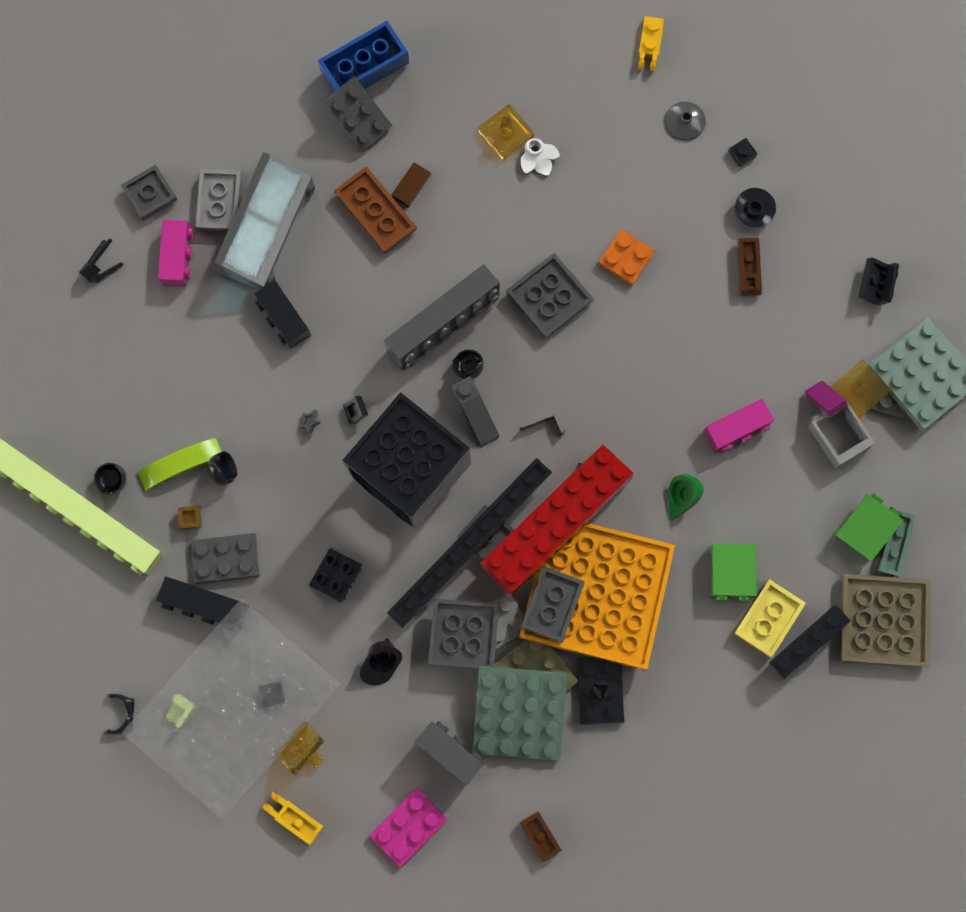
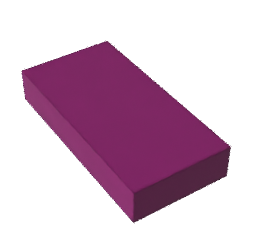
(826, 398)

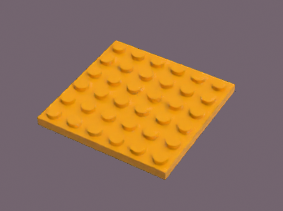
(619, 596)

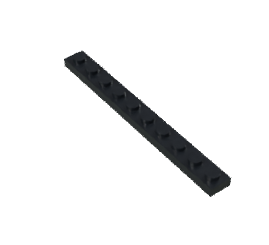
(469, 543)

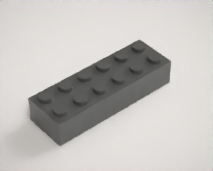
(443, 317)

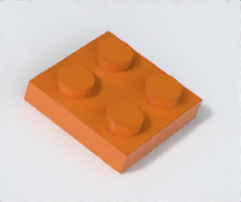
(626, 257)

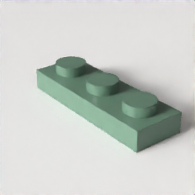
(896, 547)

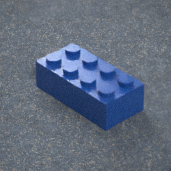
(365, 57)

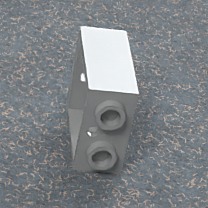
(856, 425)

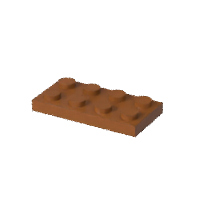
(375, 210)

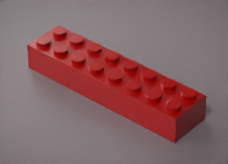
(556, 520)

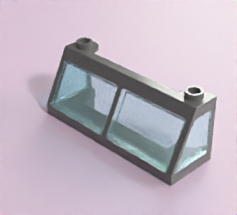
(263, 222)

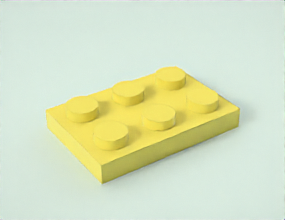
(769, 618)

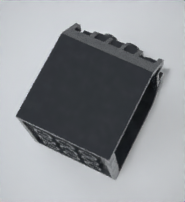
(407, 461)

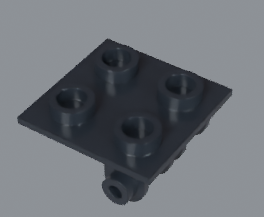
(335, 575)

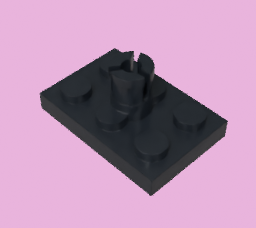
(600, 691)

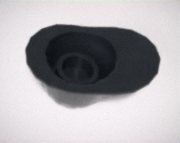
(380, 663)

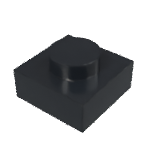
(742, 152)
(355, 410)

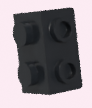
(878, 281)

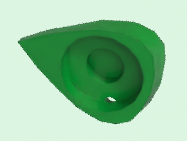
(684, 494)

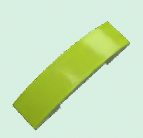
(178, 463)

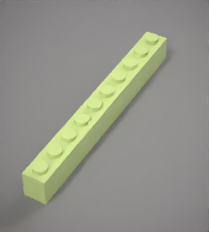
(77, 510)

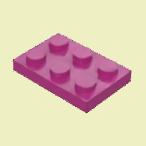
(408, 827)

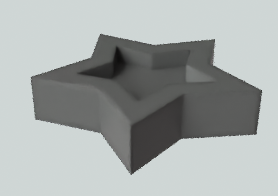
(310, 421)

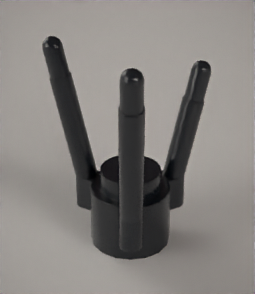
(91, 271)

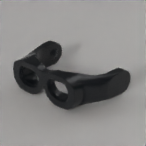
(129, 704)

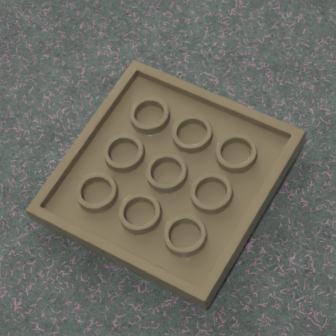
(886, 620)

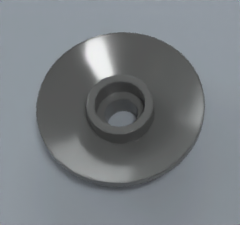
(682, 128)

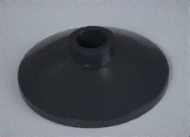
(758, 199)

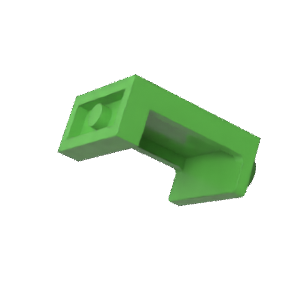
(870, 526)
(733, 571)

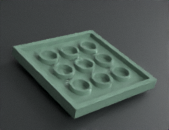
(923, 373)
(519, 713)

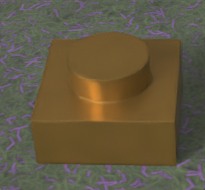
(189, 517)

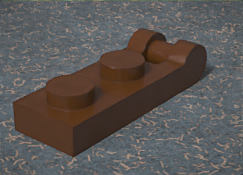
(749, 266)

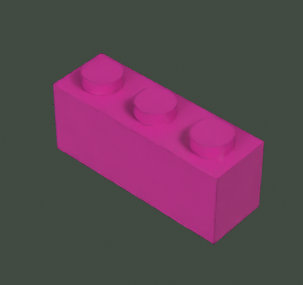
(175, 253)
(739, 426)

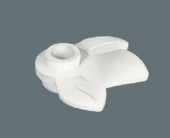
(538, 160)

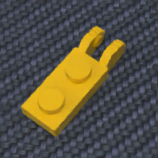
(650, 41)
(294, 819)

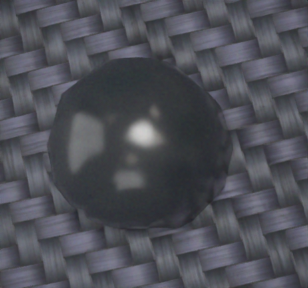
(468, 364)
(222, 468)
(110, 478)

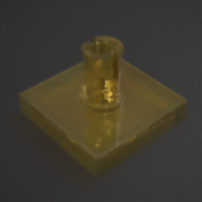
(506, 131)
(861, 388)
(302, 750)

